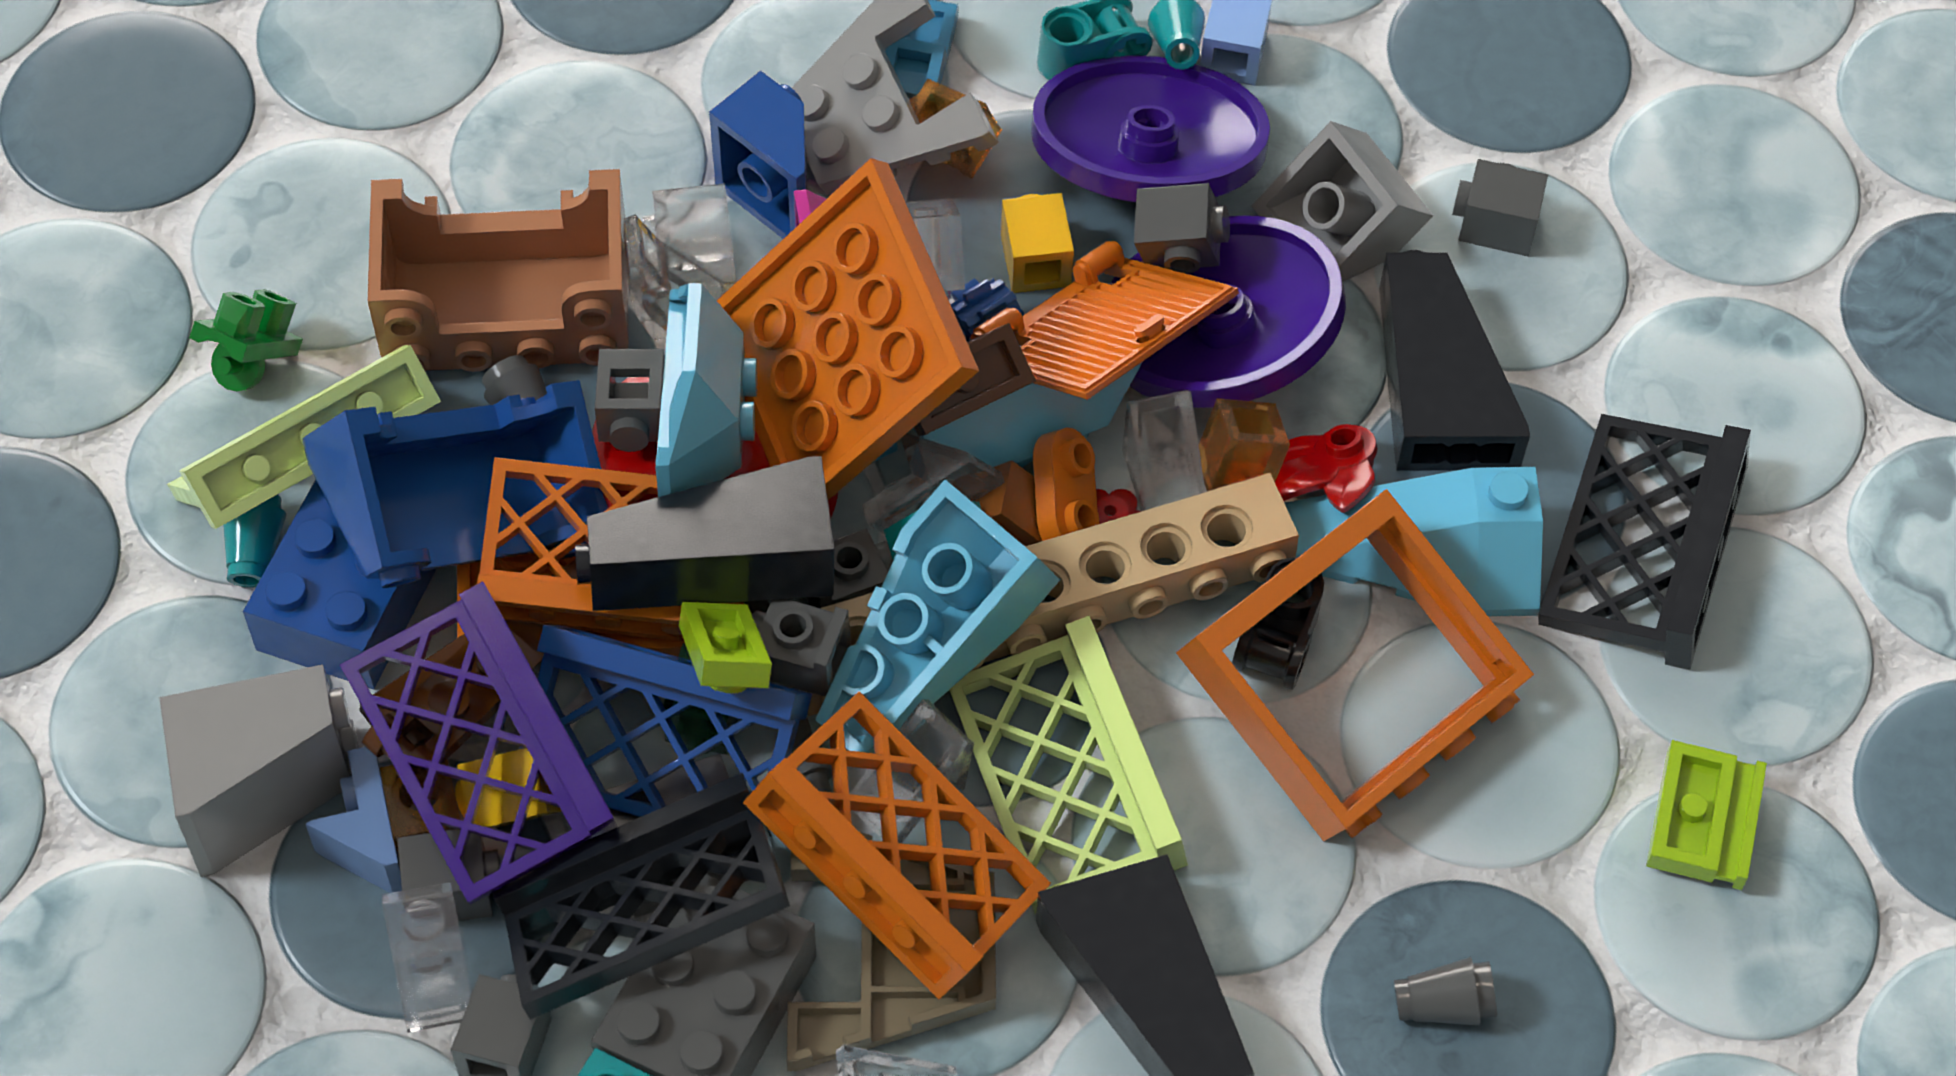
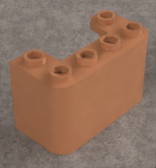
(499, 281)

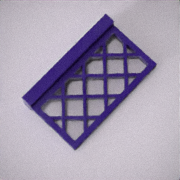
(532, 716)

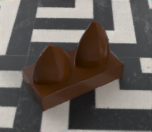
(1000, 373)

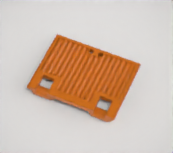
(1104, 330)

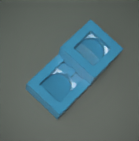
(925, 50)

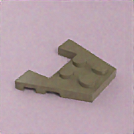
(892, 997)

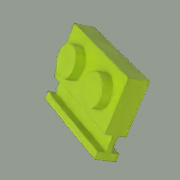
(1706, 815)

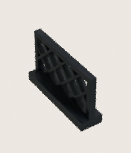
(1696, 559)
(624, 871)

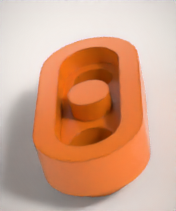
(1064, 483)

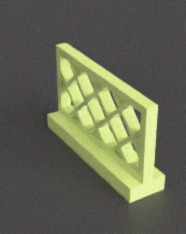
(274, 453)
(1110, 730)

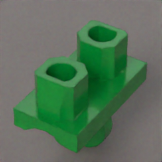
(247, 335)

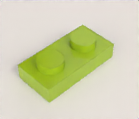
(725, 646)

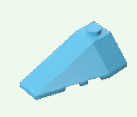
(1475, 518)
(940, 611)

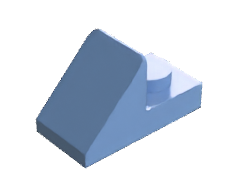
(363, 835)

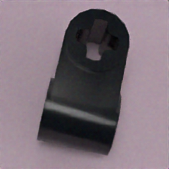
(1283, 637)

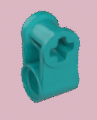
(1089, 33)

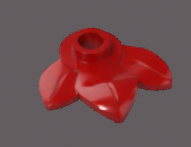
(1334, 462)

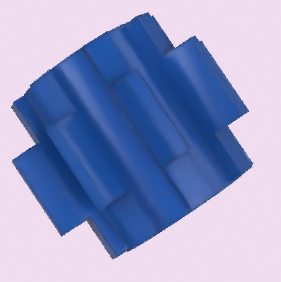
(981, 303)

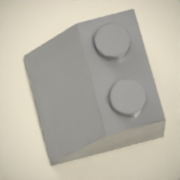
(1347, 198)

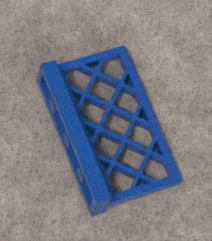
(667, 677)

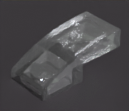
(647, 276)

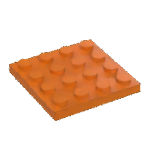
(848, 331)

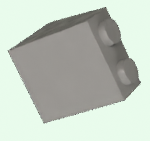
(253, 759)

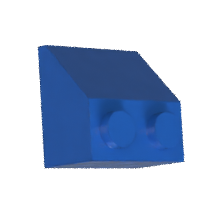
(761, 150)

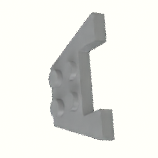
(861, 110)

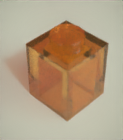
(1241, 442)

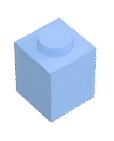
(1236, 38)

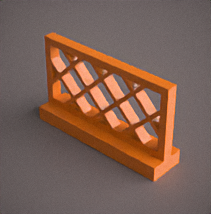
(559, 598)
(868, 872)

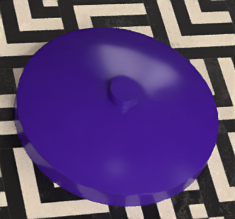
(1148, 126)
(1269, 332)

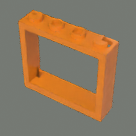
(1447, 606)

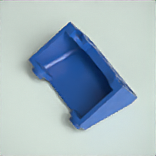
(420, 484)

